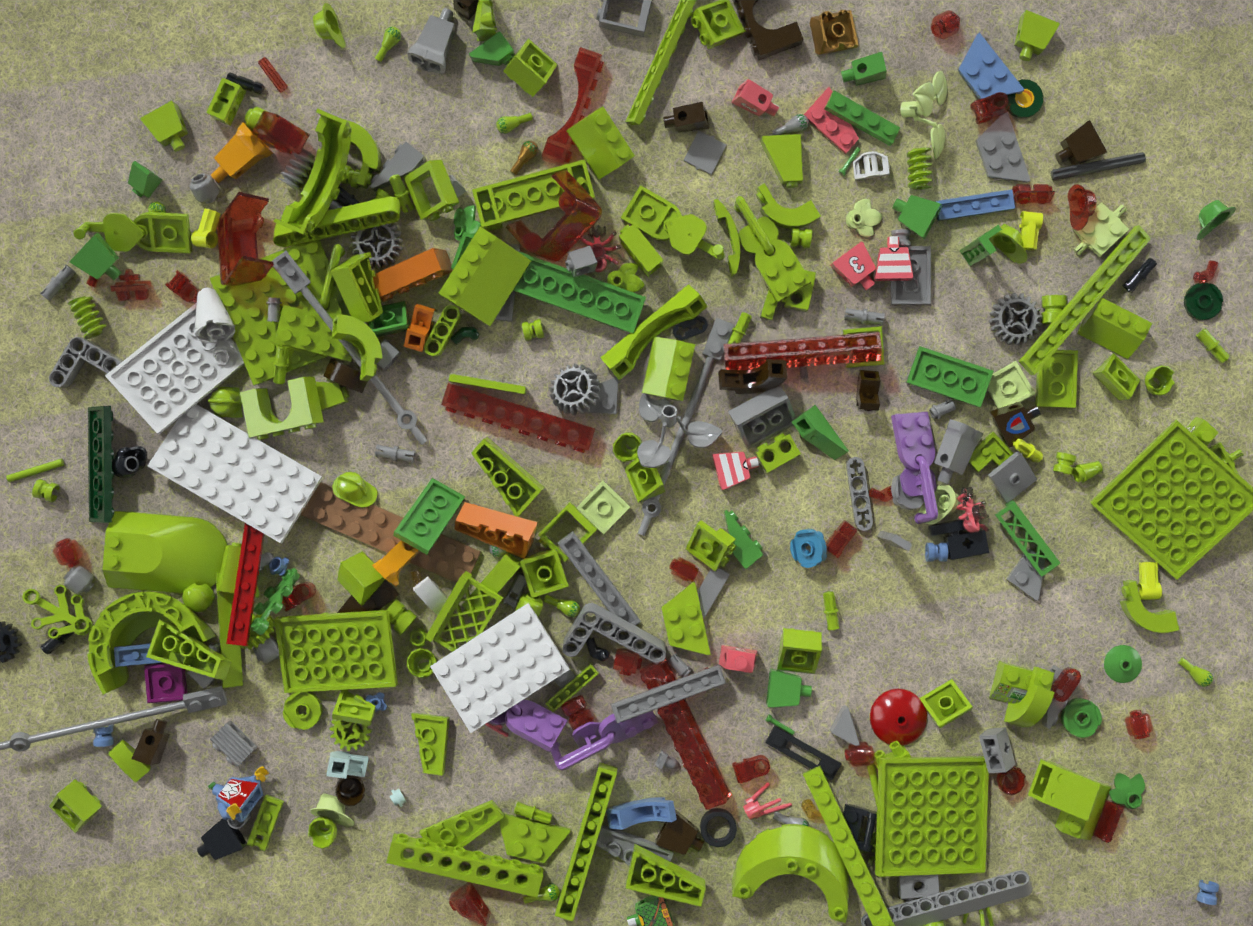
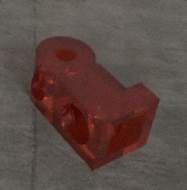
(840, 538)

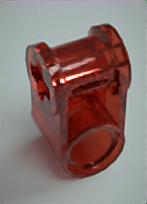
(988, 107)
(182, 286)
(297, 595)
(750, 769)

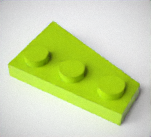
(432, 740)

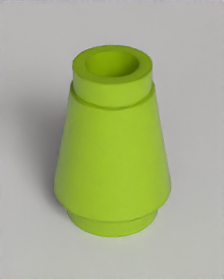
(1086, 471)

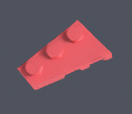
(834, 128)

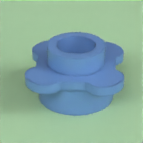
(278, 566)
(379, 697)

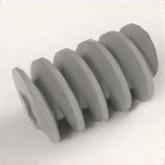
(298, 169)

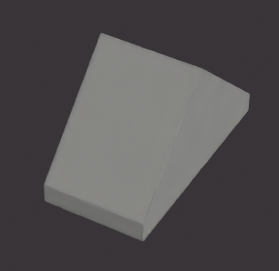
(844, 727)

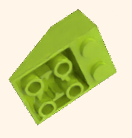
(1064, 789)

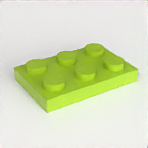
(1058, 380)

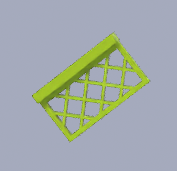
(452, 604)

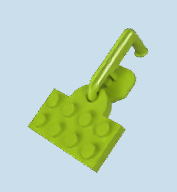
(304, 326)

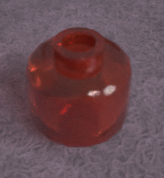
(945, 24)
(67, 552)
(1138, 724)
(859, 755)

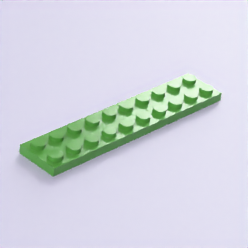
(575, 294)

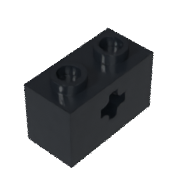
(977, 546)

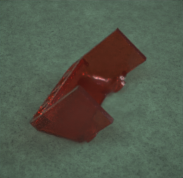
(579, 217)
(239, 241)

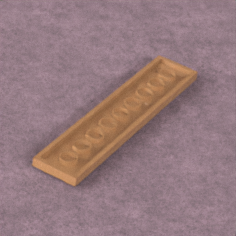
(376, 528)

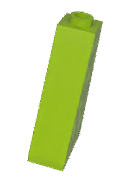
(495, 580)

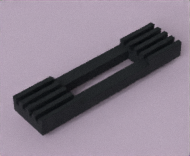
(778, 739)

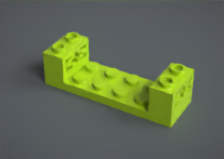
(525, 195)

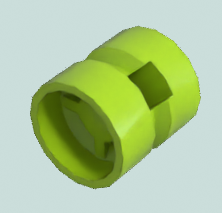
(1053, 306)
(400, 617)

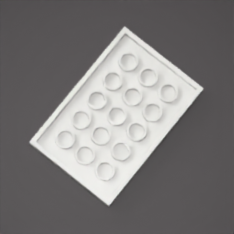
(174, 371)
(500, 668)

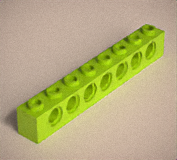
(586, 841)
(470, 873)

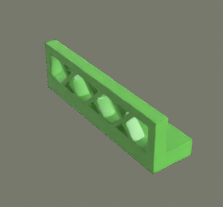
(980, 247)
(1032, 533)

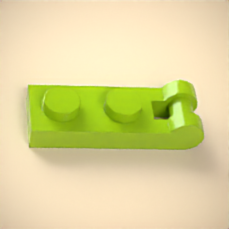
(265, 822)

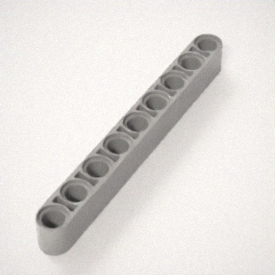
(973, 893)

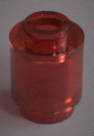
(683, 569)

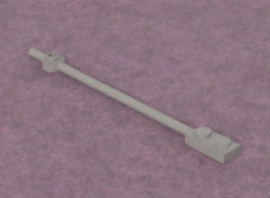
(298, 282)
(714, 350)
(193, 702)

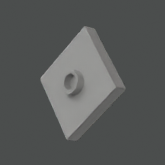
(1012, 477)

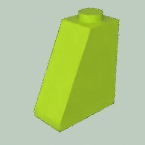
(785, 157)
(331, 395)
(229, 569)

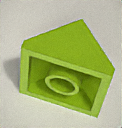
(1117, 378)
(644, 481)
(544, 572)
(359, 577)
(945, 703)

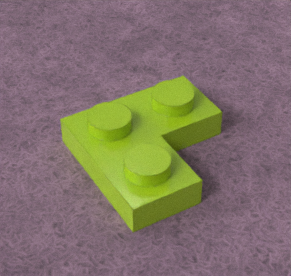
(989, 449)

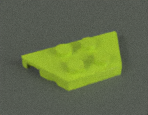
(685, 621)
(532, 838)

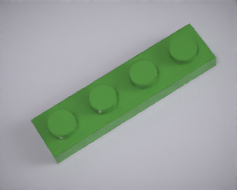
(862, 118)

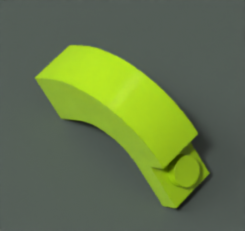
(370, 154)
(786, 217)
(363, 338)
(1158, 622)
(1035, 702)

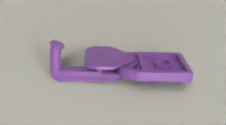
(916, 453)
(532, 723)
(597, 736)

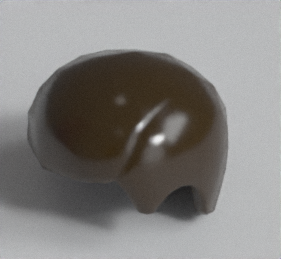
(347, 796)

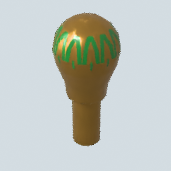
(528, 151)

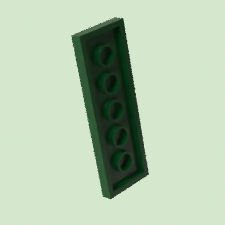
(100, 464)

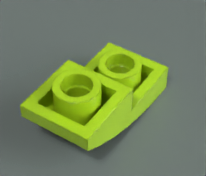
(122, 756)

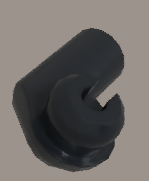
(595, 651)

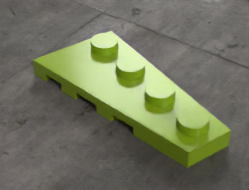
(464, 826)

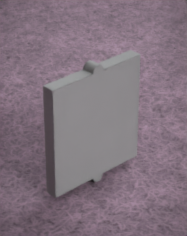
(704, 152)

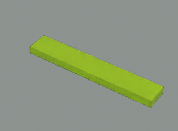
(231, 652)

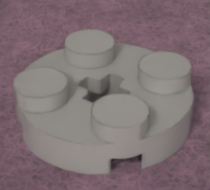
(901, 499)

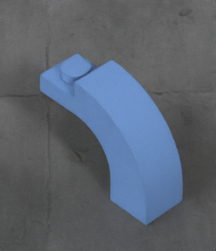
(640, 811)

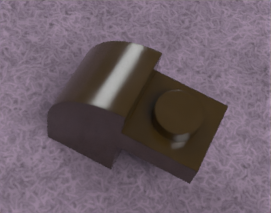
(345, 376)
(867, 390)

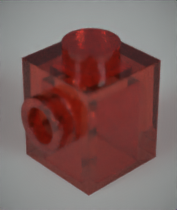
(626, 661)

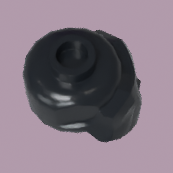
(129, 461)

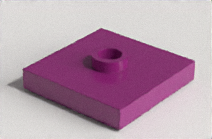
(164, 682)

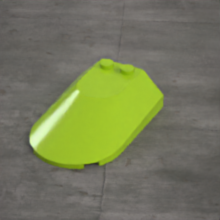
(161, 552)

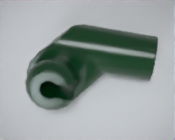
(465, 332)

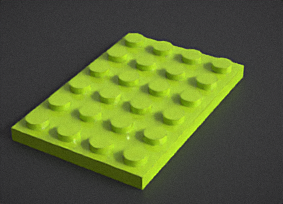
(336, 651)

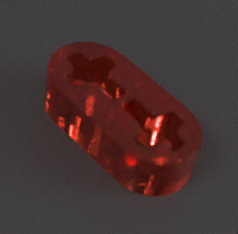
(1069, 686)

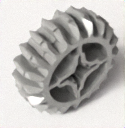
(378, 259)
(1010, 312)
(567, 401)

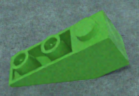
(819, 432)
(746, 550)

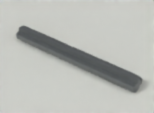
(1097, 166)

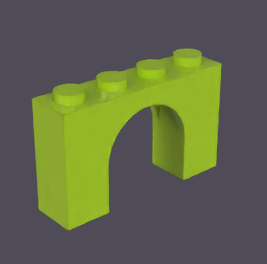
(304, 410)

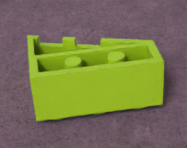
(357, 287)

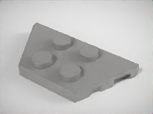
(1001, 152)

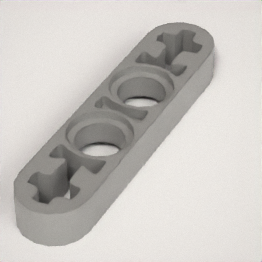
(861, 493)

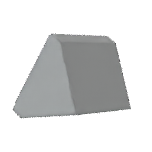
(458, 188)

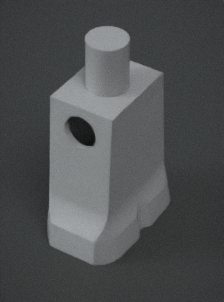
(434, 43)
(956, 449)

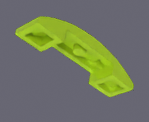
(723, 214)

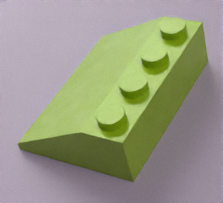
(484, 276)

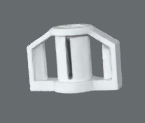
(868, 173)

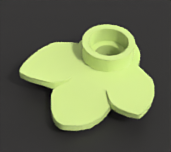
(866, 218)

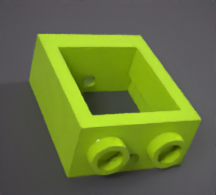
(440, 177)
(640, 249)
(545, 541)

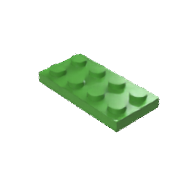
(949, 376)
(429, 516)

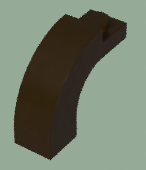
(756, 380)

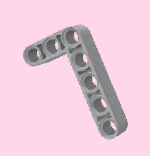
(79, 357)
(612, 632)

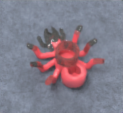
(598, 249)
(973, 511)

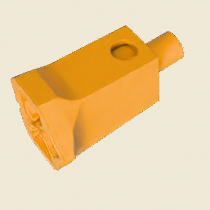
(240, 154)
(395, 561)

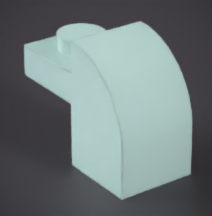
(345, 764)

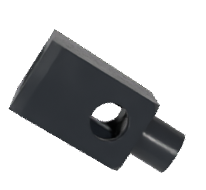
(221, 841)

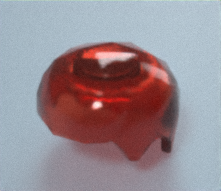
(1009, 787)

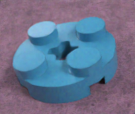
(817, 544)

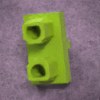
(897, 751)

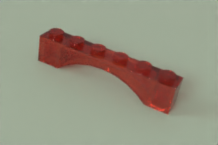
(586, 69)

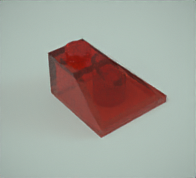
(470, 904)

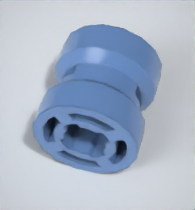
(936, 552)
(103, 736)
(1207, 892)

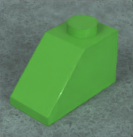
(493, 51)
(143, 180)

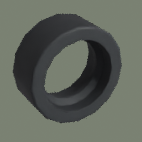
(721, 842)

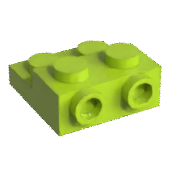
(716, 23)
(711, 545)

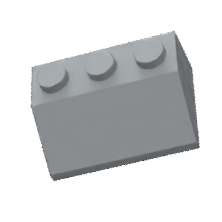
(763, 416)

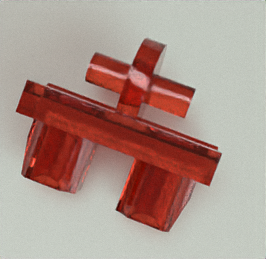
(123, 288)

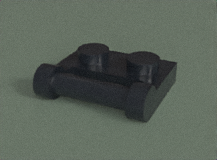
(854, 816)

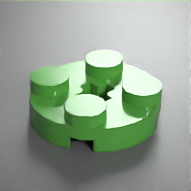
(1089, 724)

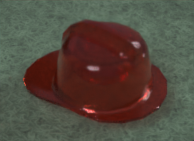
(1082, 206)

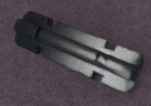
(246, 83)

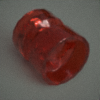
(577, 712)

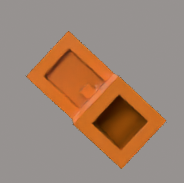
(420, 328)

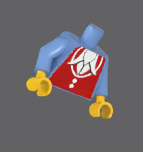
(239, 795)

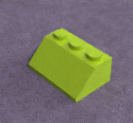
(600, 142)
(1114, 328)
(668, 368)
(1081, 828)

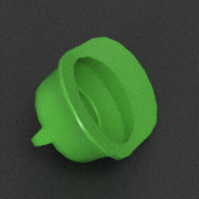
(1212, 216)

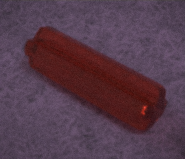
(272, 74)

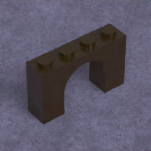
(767, 41)

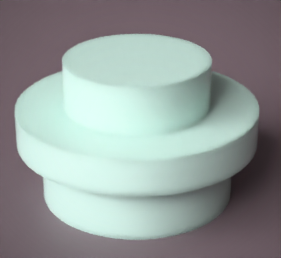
(397, 797)

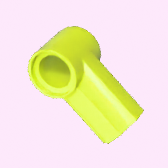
(1030, 227)
(206, 235)
(1148, 581)

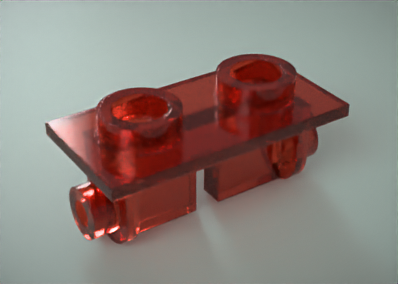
(1040, 194)
(1108, 821)

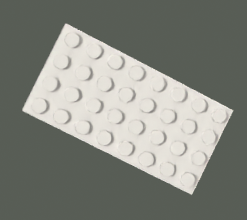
(235, 472)

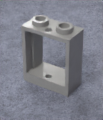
(642, 23)

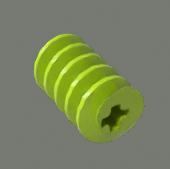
(918, 169)
(87, 317)

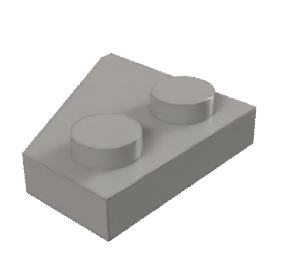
(607, 398)
(1026, 577)

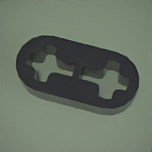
(692, 332)
(945, 527)

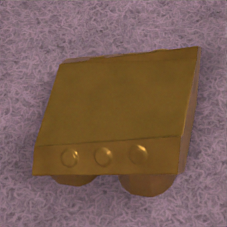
(833, 32)

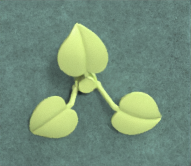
(924, 105)

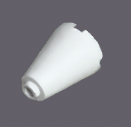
(212, 318)

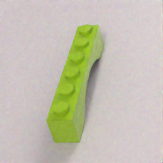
(681, 307)

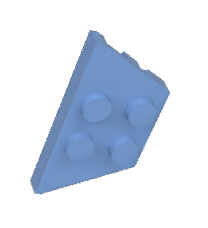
(986, 71)

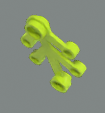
(60, 614)

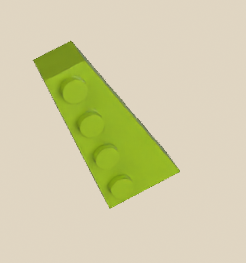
(509, 478)
(186, 652)
(662, 878)

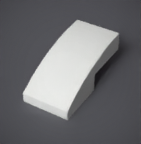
(431, 594)

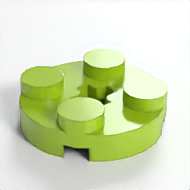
(313, 711)

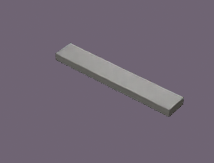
(597, 578)
(667, 693)

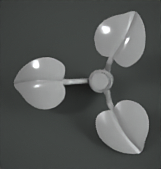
(655, 454)

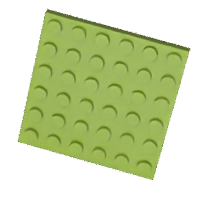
(249, 312)
(1176, 499)
(931, 816)

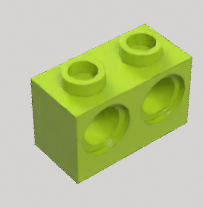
(226, 101)
(804, 294)
(778, 456)

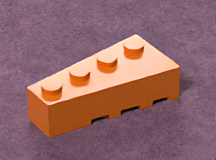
(412, 273)
(497, 528)

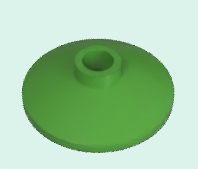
(1114, 663)

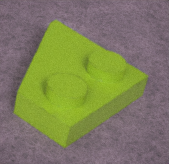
(353, 709)

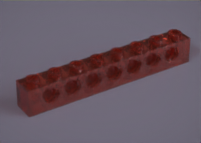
(805, 351)
(454, 393)
(686, 723)

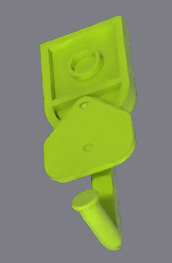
(654, 213)
(163, 232)
(779, 270)

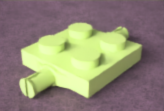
(1101, 230)

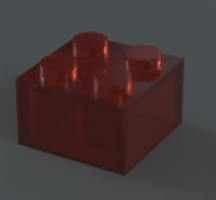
(280, 133)

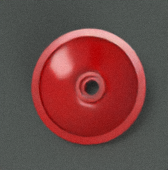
(889, 708)

